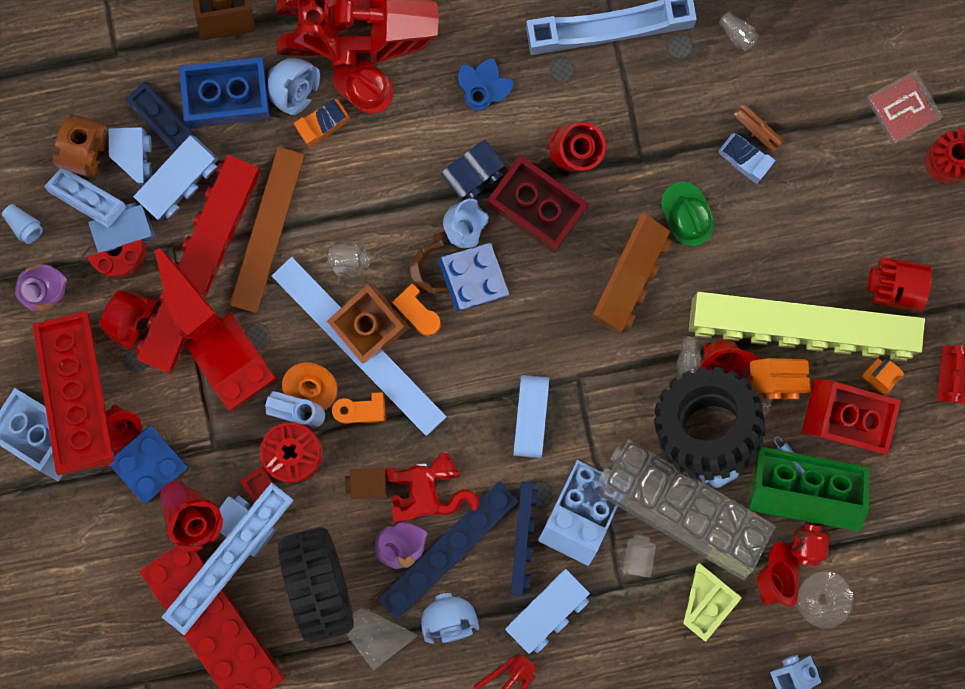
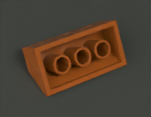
(631, 274)

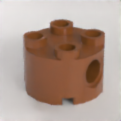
(80, 145)

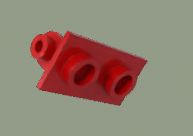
(952, 375)

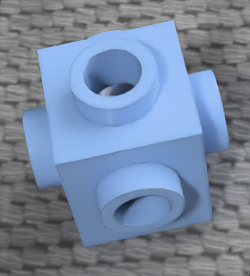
(796, 673)

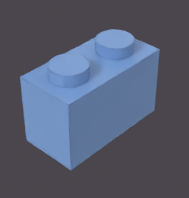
(128, 227)

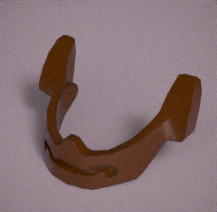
(418, 273)

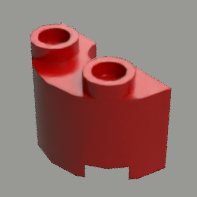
(123, 265)
(123, 314)

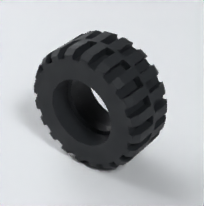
(706, 390)
(315, 585)

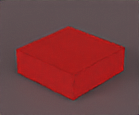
(256, 483)

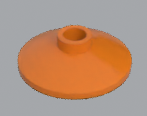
(296, 384)

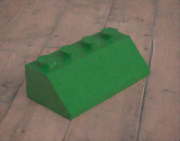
(834, 500)

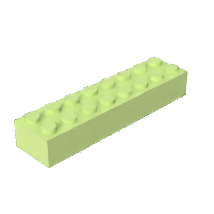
(806, 325)

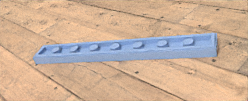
(379, 368)

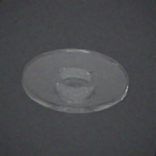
(838, 599)

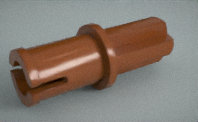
(758, 128)

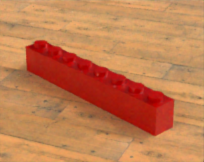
(201, 255)

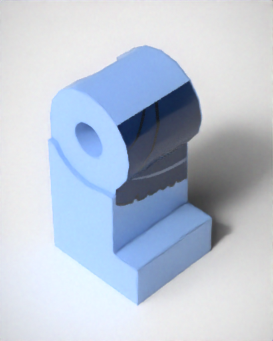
(746, 158)

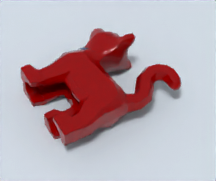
(423, 491)

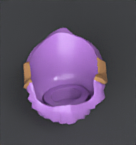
(40, 287)
(400, 545)

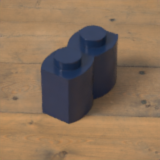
(473, 171)

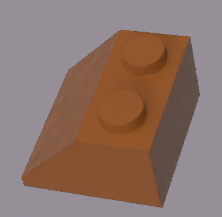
(368, 323)

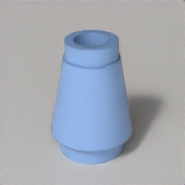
(22, 224)

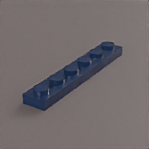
(448, 550)

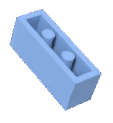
(177, 178)
(548, 612)

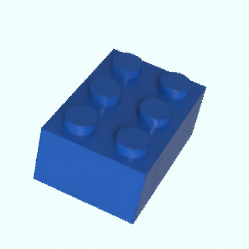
(224, 92)

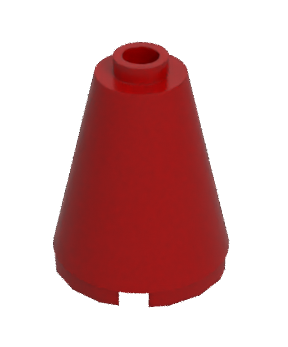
(189, 517)

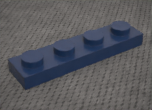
(525, 526)

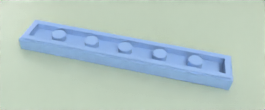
(227, 558)

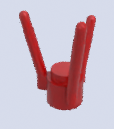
(520, 670)

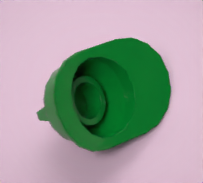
(687, 213)

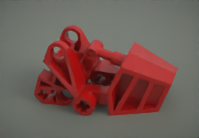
(396, 29)

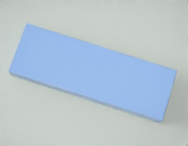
(85, 197)

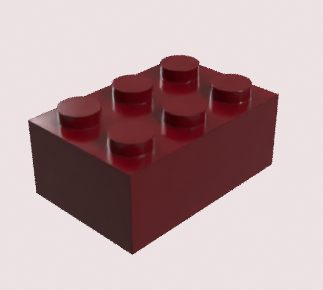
(537, 204)

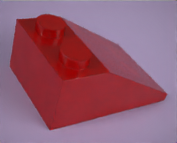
(184, 303)
(231, 363)
(851, 416)

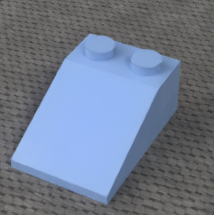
(26, 432)

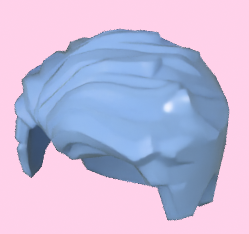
(464, 223)

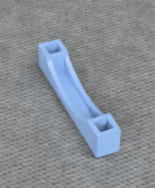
(565, 33)

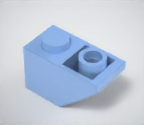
(129, 150)

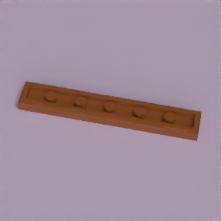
(267, 230)

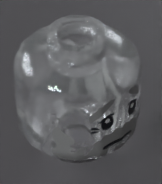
(348, 258)

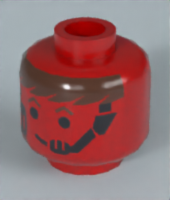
(810, 544)

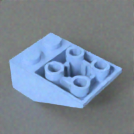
(579, 516)

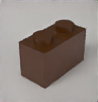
(367, 483)

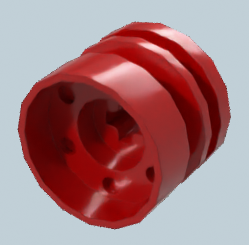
(294, 469)

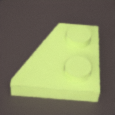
(708, 603)

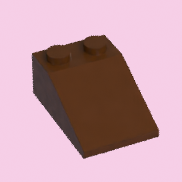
(223, 17)

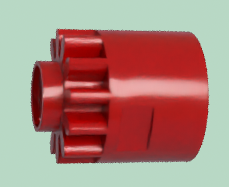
(588, 143)
(941, 163)
(900, 284)

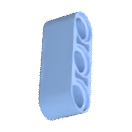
(531, 416)

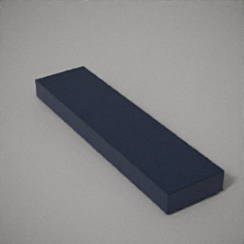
(160, 117)

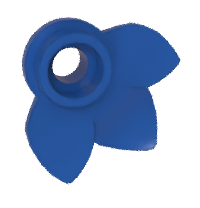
(484, 81)

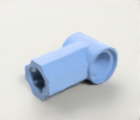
(294, 409)

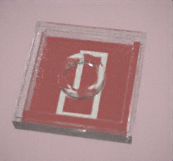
(904, 107)

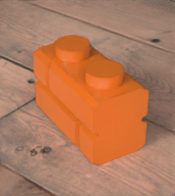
(780, 377)

